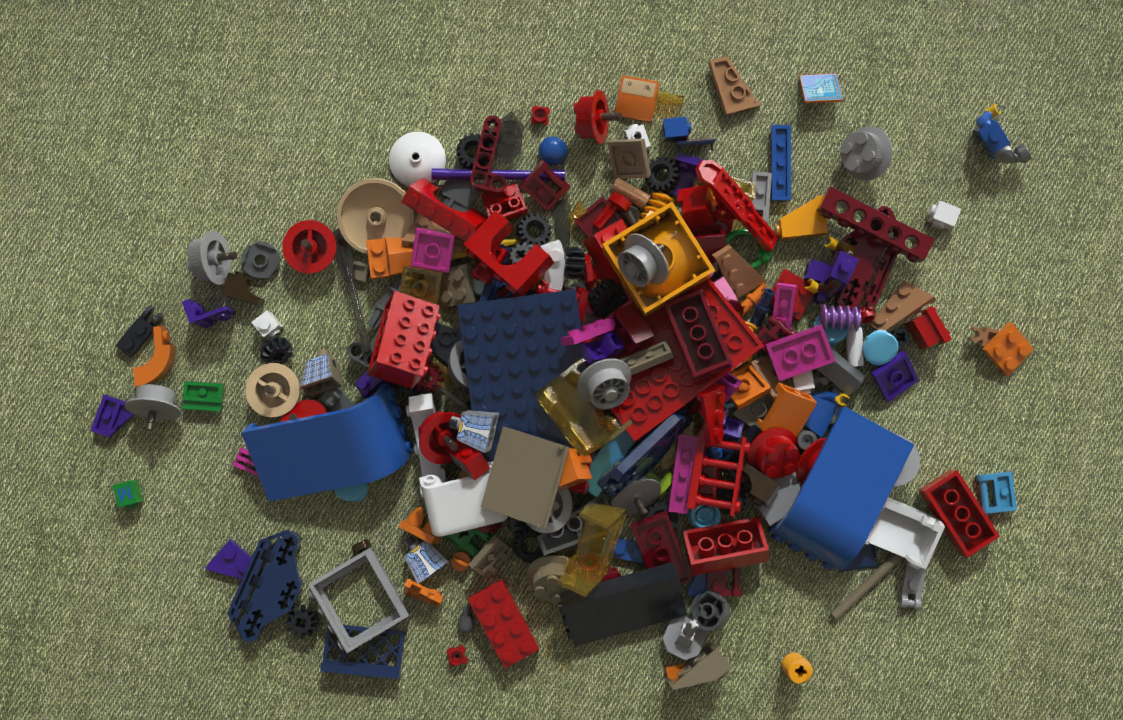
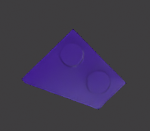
(110, 416)
(230, 560)

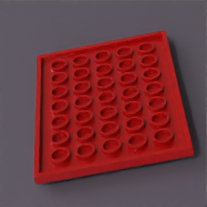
(670, 385)

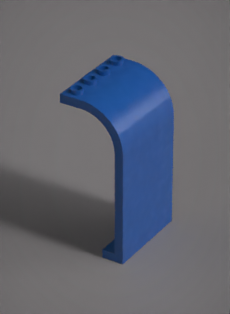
(330, 448)
(843, 491)

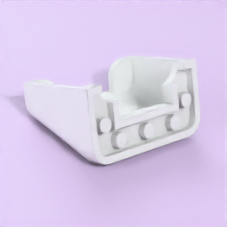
(457, 504)
(906, 532)

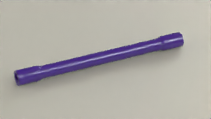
(447, 174)

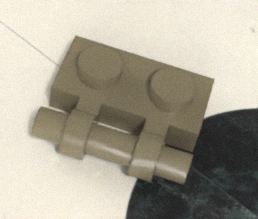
(491, 557)

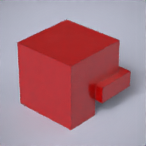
(697, 206)
(928, 329)

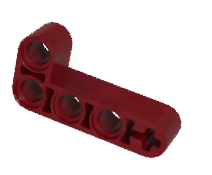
(488, 154)

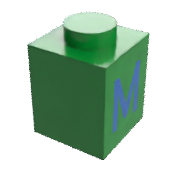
(128, 494)

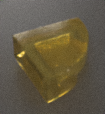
(580, 209)

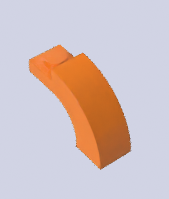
(160, 362)

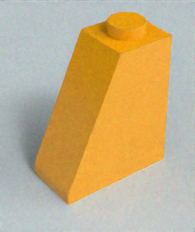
(802, 222)

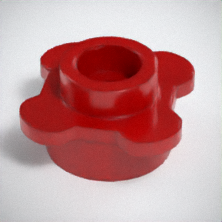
(541, 120)
(867, 314)
(462, 659)

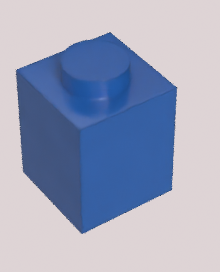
(676, 129)

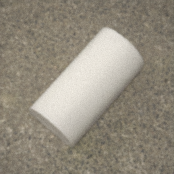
(854, 350)

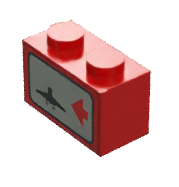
(469, 460)

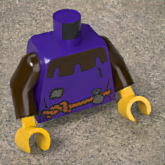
(839, 269)

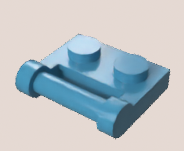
(1002, 490)

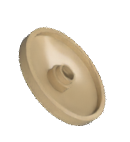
(372, 212)

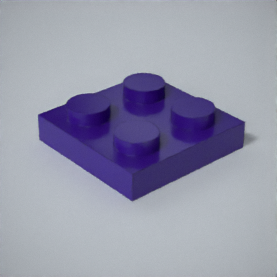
(895, 376)

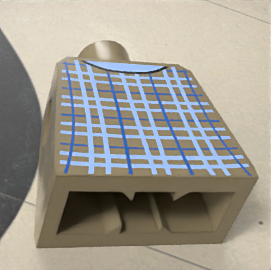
(321, 374)

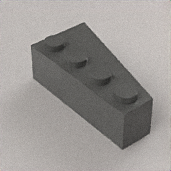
(567, 535)

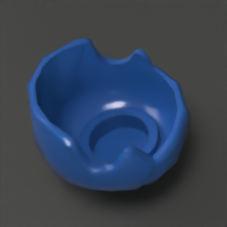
(553, 150)

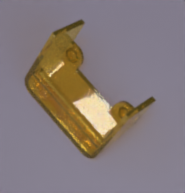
(576, 416)
(594, 549)

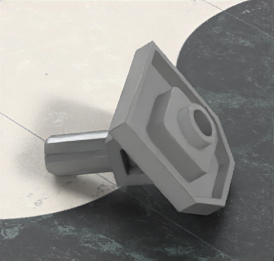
(684, 638)

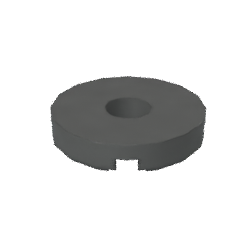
(271, 265)

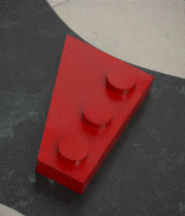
(713, 412)

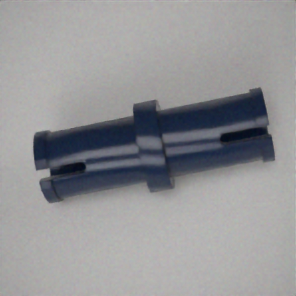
(762, 307)

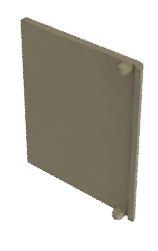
(525, 477)

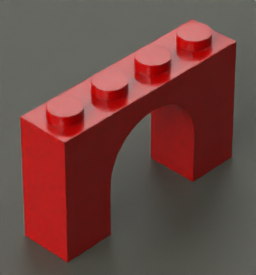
(422, 200)
(518, 276)

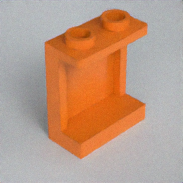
(789, 410)

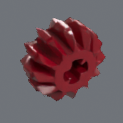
(433, 372)

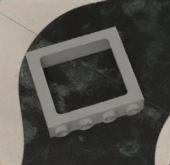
(325, 607)

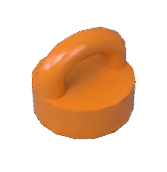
(460, 561)

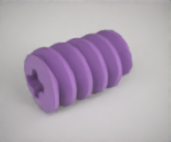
(839, 316)

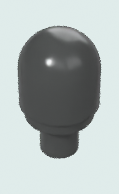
(466, 620)

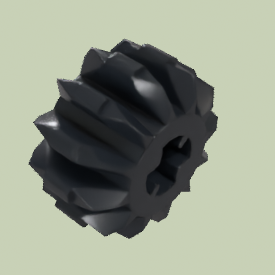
(574, 262)
(276, 350)
(303, 629)

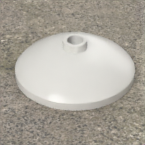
(407, 169)

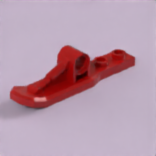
(734, 203)

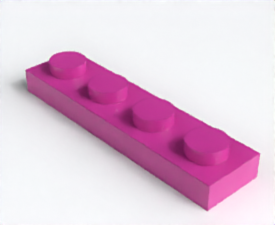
(682, 473)

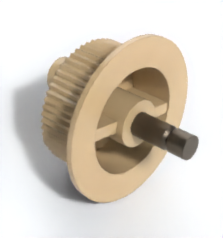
(272, 390)

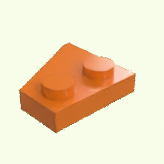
(422, 593)

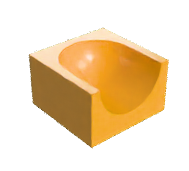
(683, 254)

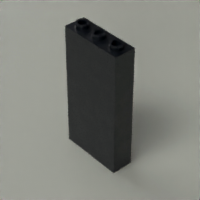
(623, 604)

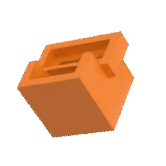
(575, 470)

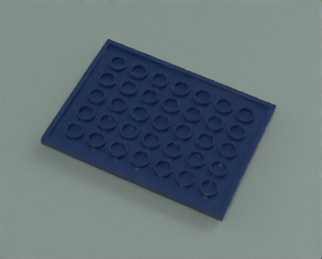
(514, 352)

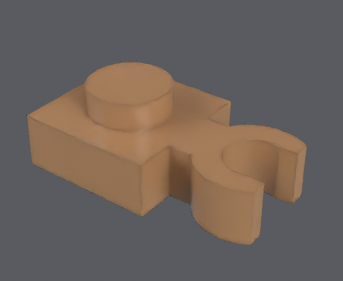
(983, 336)

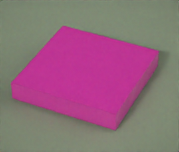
(432, 250)

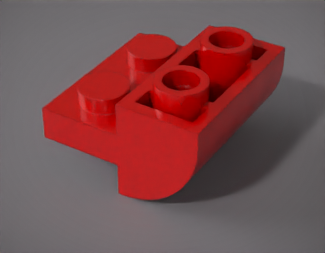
(508, 205)

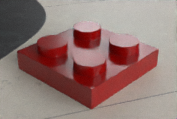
(802, 295)

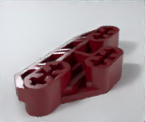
(866, 253)

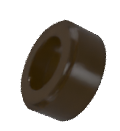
(361, 546)

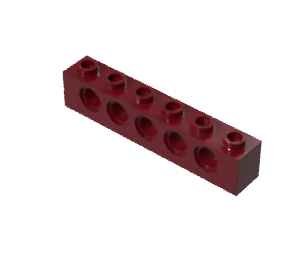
(920, 242)

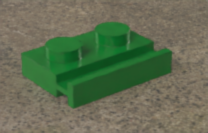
(203, 396)

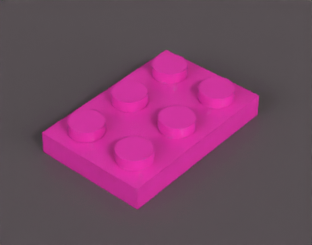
(800, 352)

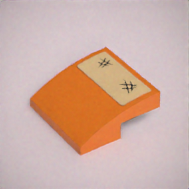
(637, 98)

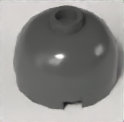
(710, 611)

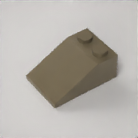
(702, 668)

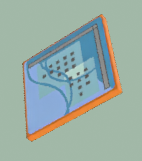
(821, 88)

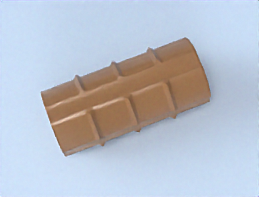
(633, 194)

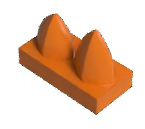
(414, 526)

